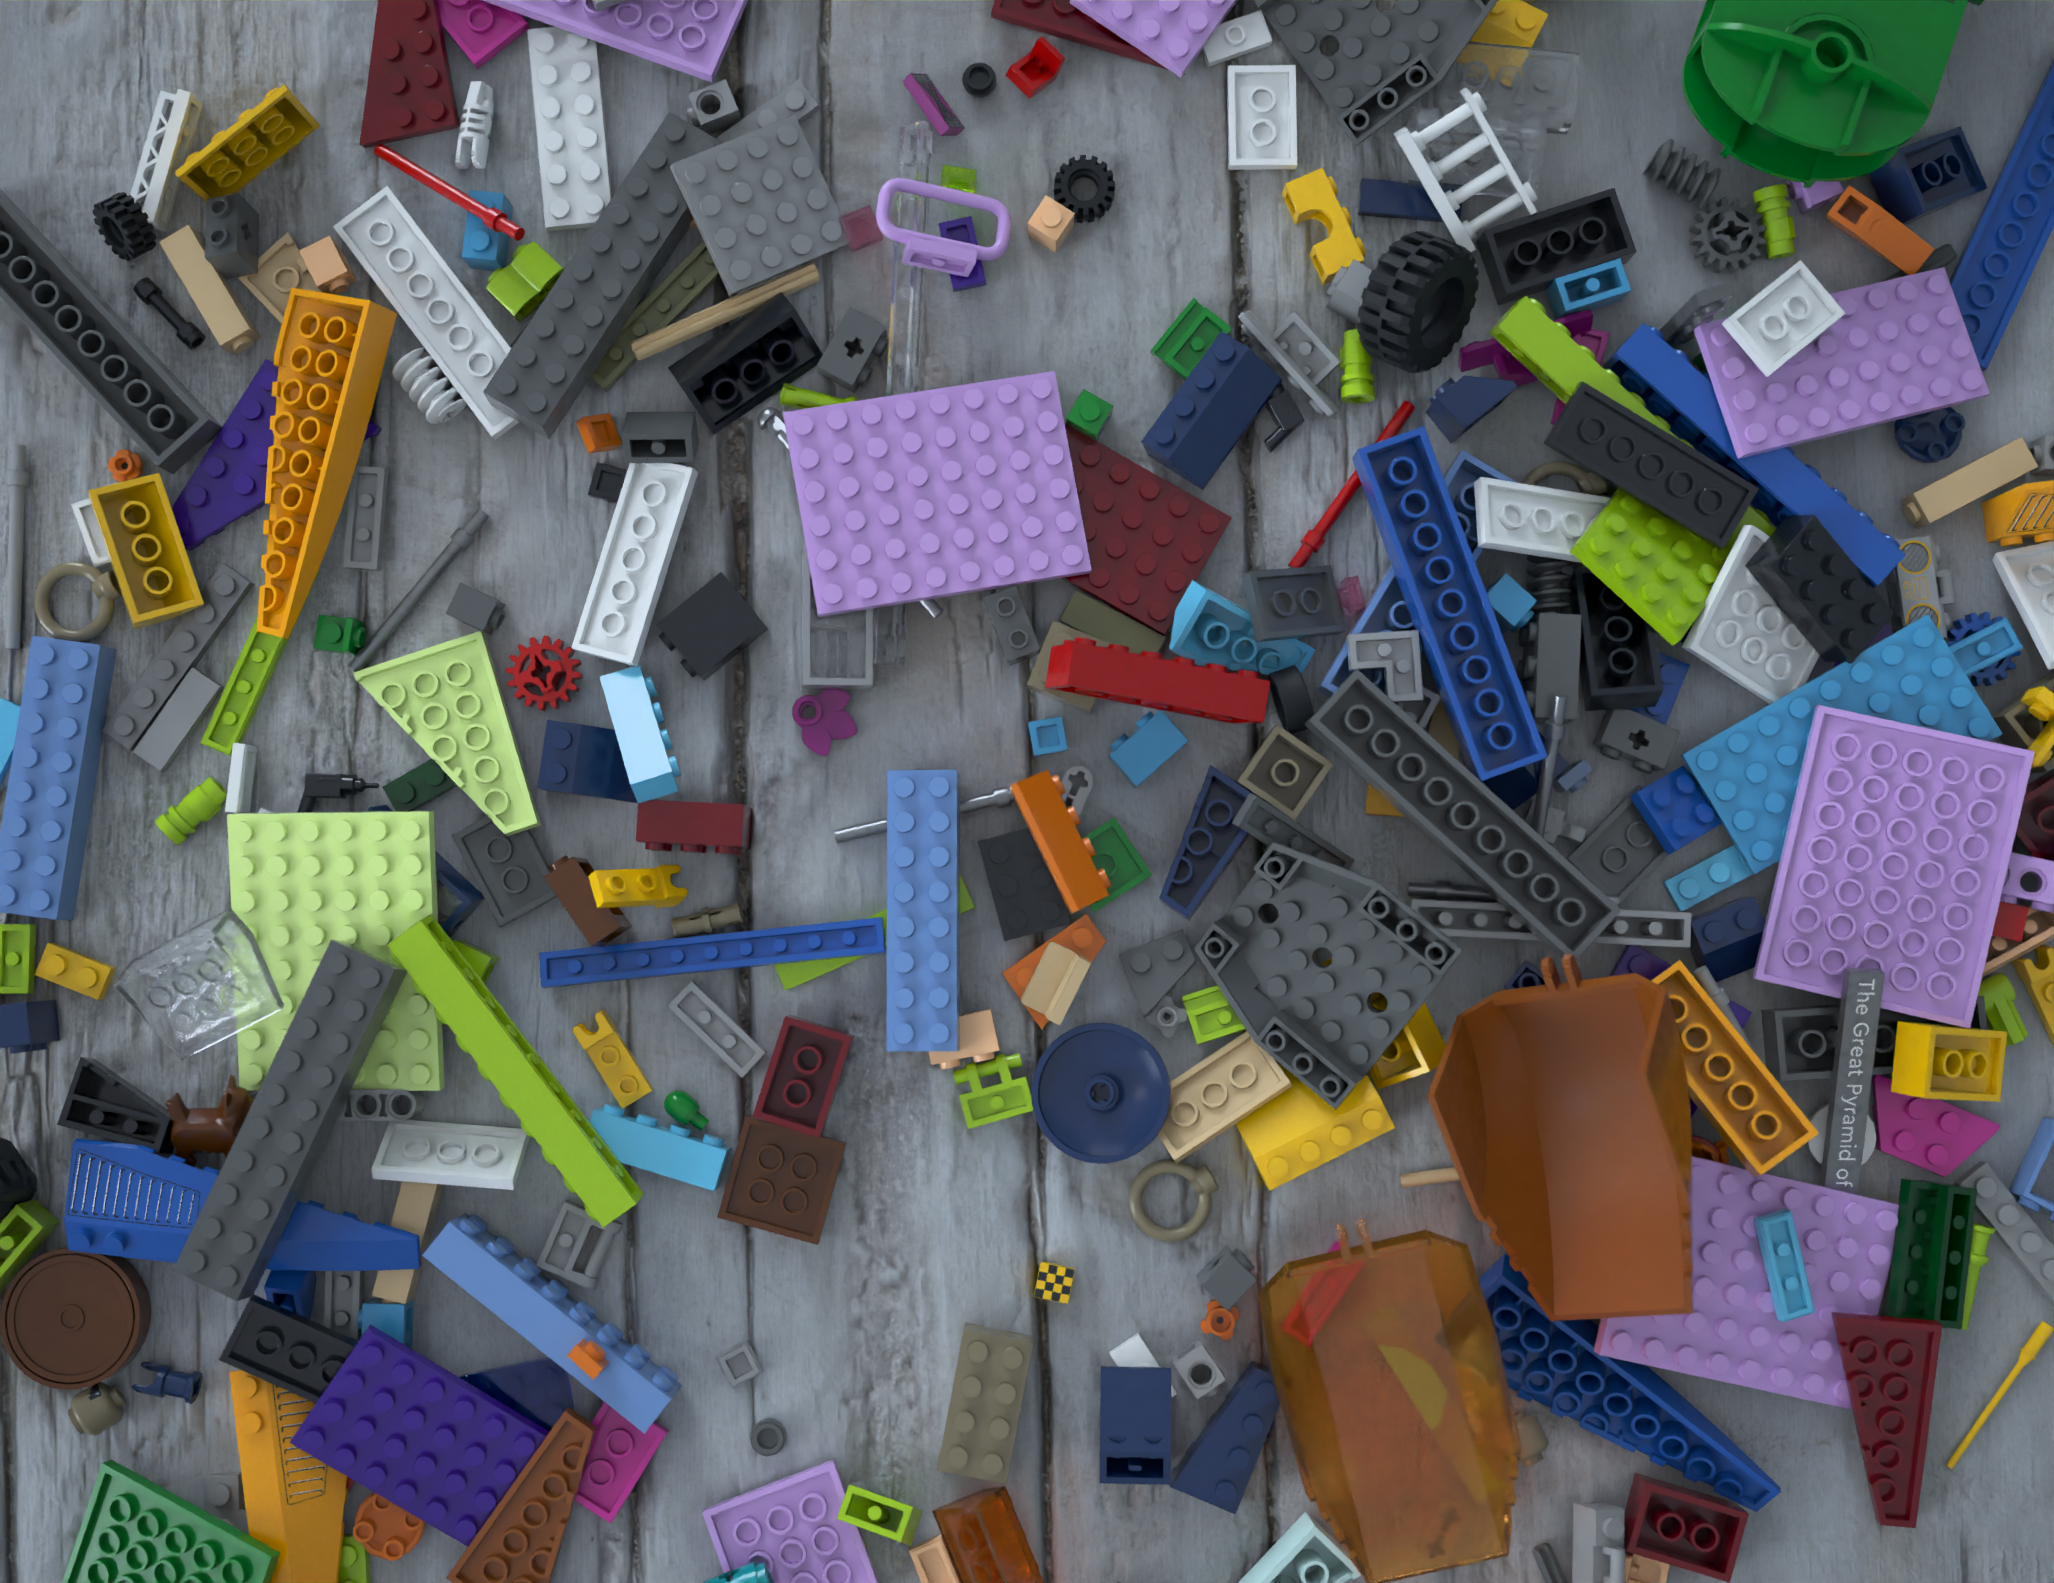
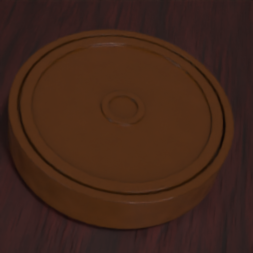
(74, 1318)

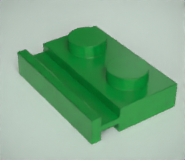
(1189, 338)

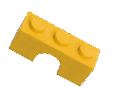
(1315, 198)

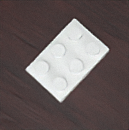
(1262, 117)
(1783, 318)

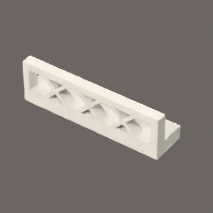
(174, 150)

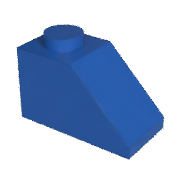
(292, 1290)

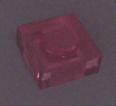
(861, 228)
(1351, 596)

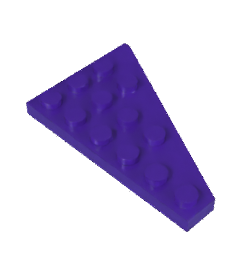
(234, 469)

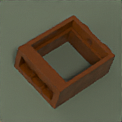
(572, 887)

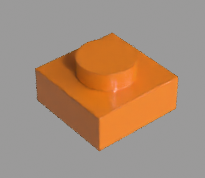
(599, 433)
(589, 1357)

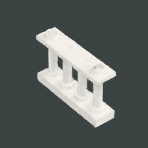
(1431, 173)

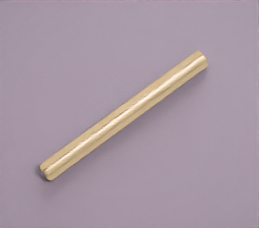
(724, 311)

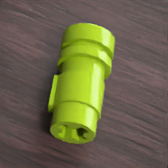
(1775, 216)
(1357, 366)
(195, 807)

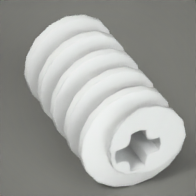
(425, 387)

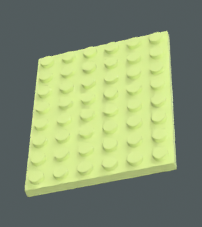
(345, 880)

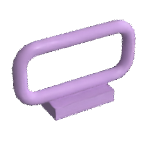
(935, 251)

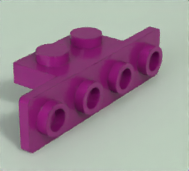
(1507, 366)

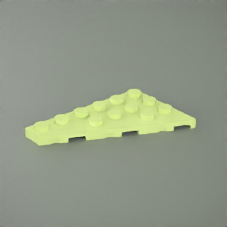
(458, 715)

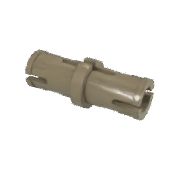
(707, 920)

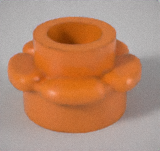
(134, 468)

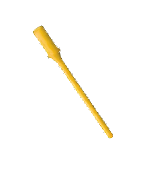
(2026, 1355)

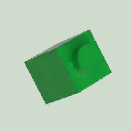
(1089, 415)

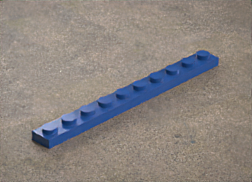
(712, 952)

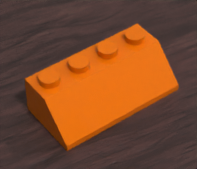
(1059, 840)

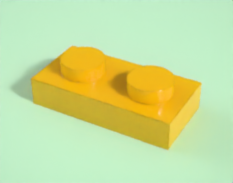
(75, 971)

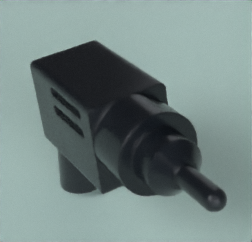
(1285, 415)
(330, 786)

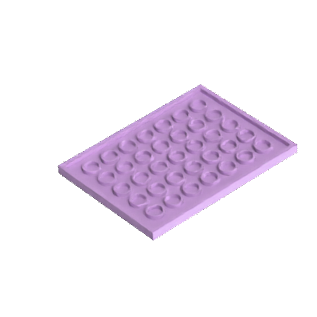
(936, 493)
(1894, 862)
(1733, 1322)

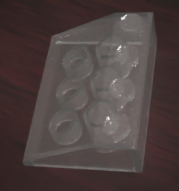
(202, 985)

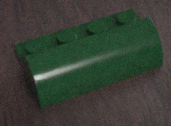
(1931, 1252)

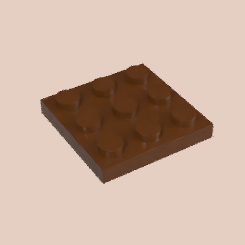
(781, 1180)

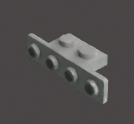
(1300, 353)

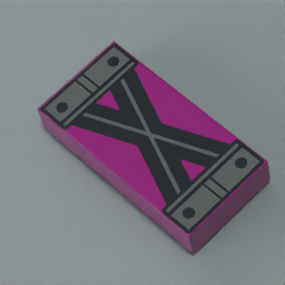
(933, 104)

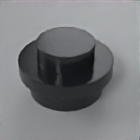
(979, 80)

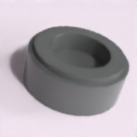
(768, 1437)

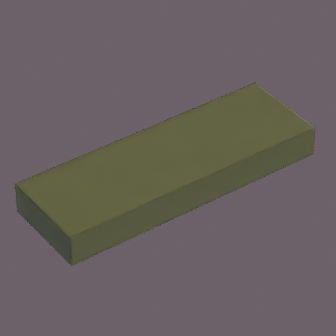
(1109, 625)

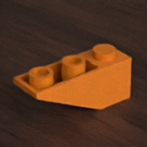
(1879, 231)

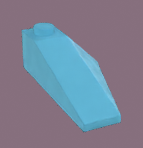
(1223, 634)

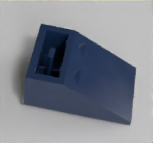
(1135, 1425)

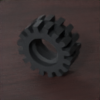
(1085, 169)
(124, 226)

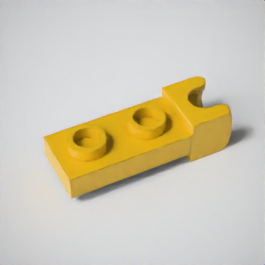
(636, 887)
(2040, 984)
(613, 1060)

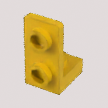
(2042, 707)

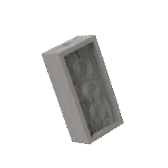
(834, 647)

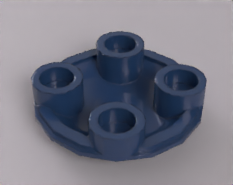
(1930, 435)

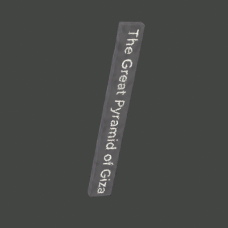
(1851, 1078)

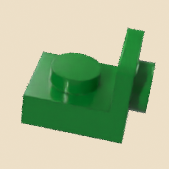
(339, 634)

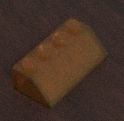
(987, 1539)

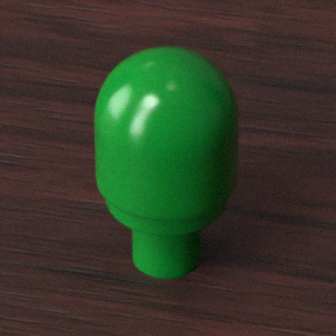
(684, 1109)

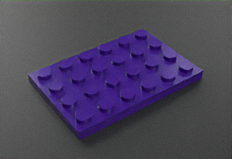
(419, 1436)

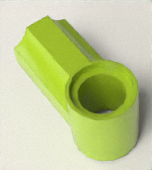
(2000, 1009)

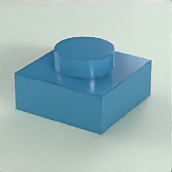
(1047, 736)

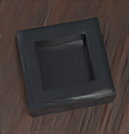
(607, 482)

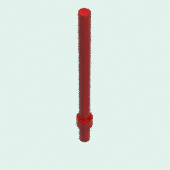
(491, 217)
(1314, 538)

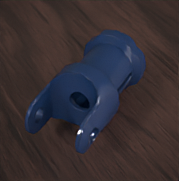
(171, 1383)

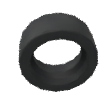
(1290, 699)

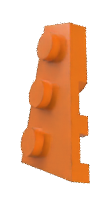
(1079, 937)

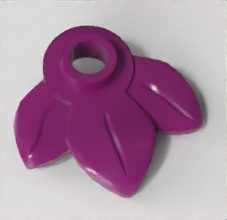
(829, 721)

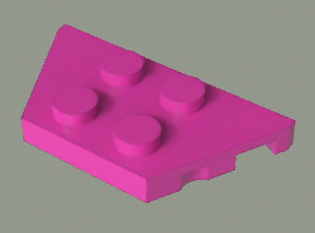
(1926, 1130)

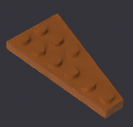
(531, 1520)

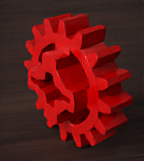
(529, 677)

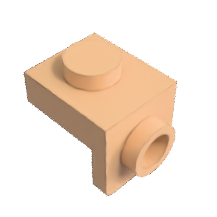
(1644, 1570)

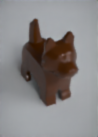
(208, 1127)

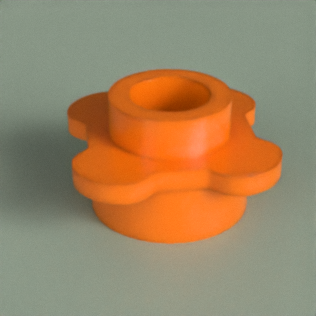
(1222, 1329)

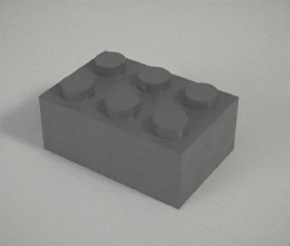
(1550, 663)

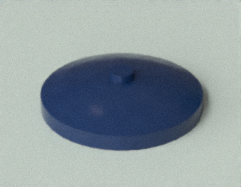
(1101, 1093)

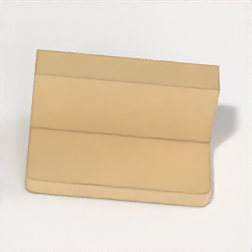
(1055, 982)

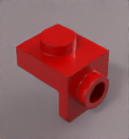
(1036, 68)

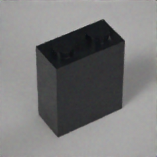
(711, 627)

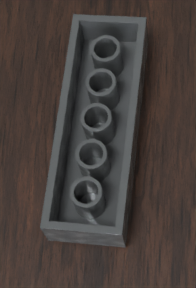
(1803, 1039)

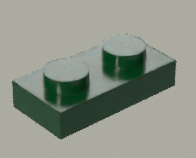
(418, 786)

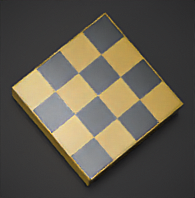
(1054, 1282)

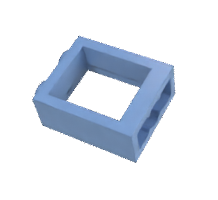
(2030, 1168)

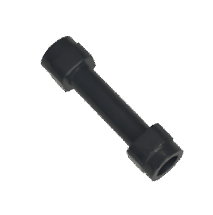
(186, 331)

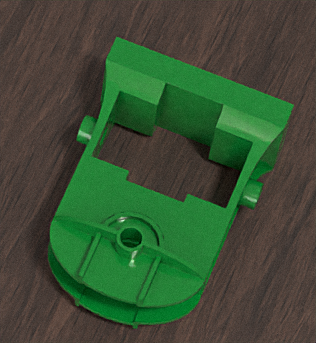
(1818, 82)

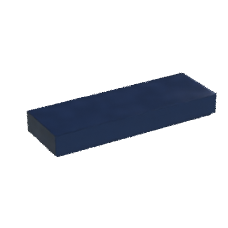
(1391, 200)

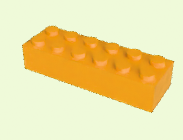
(1731, 1081)

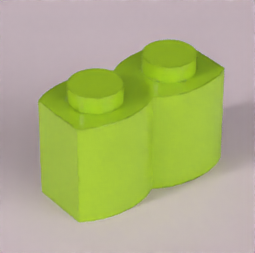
(525, 281)

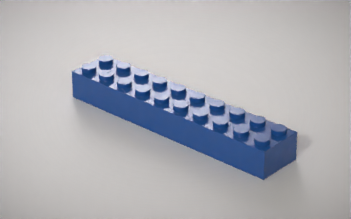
(1785, 484)
(1448, 604)

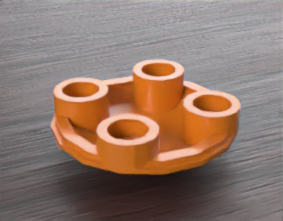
(386, 1528)

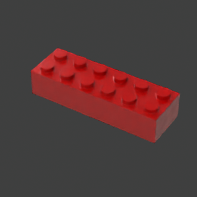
(1157, 682)

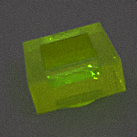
(959, 178)

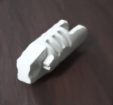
(475, 127)

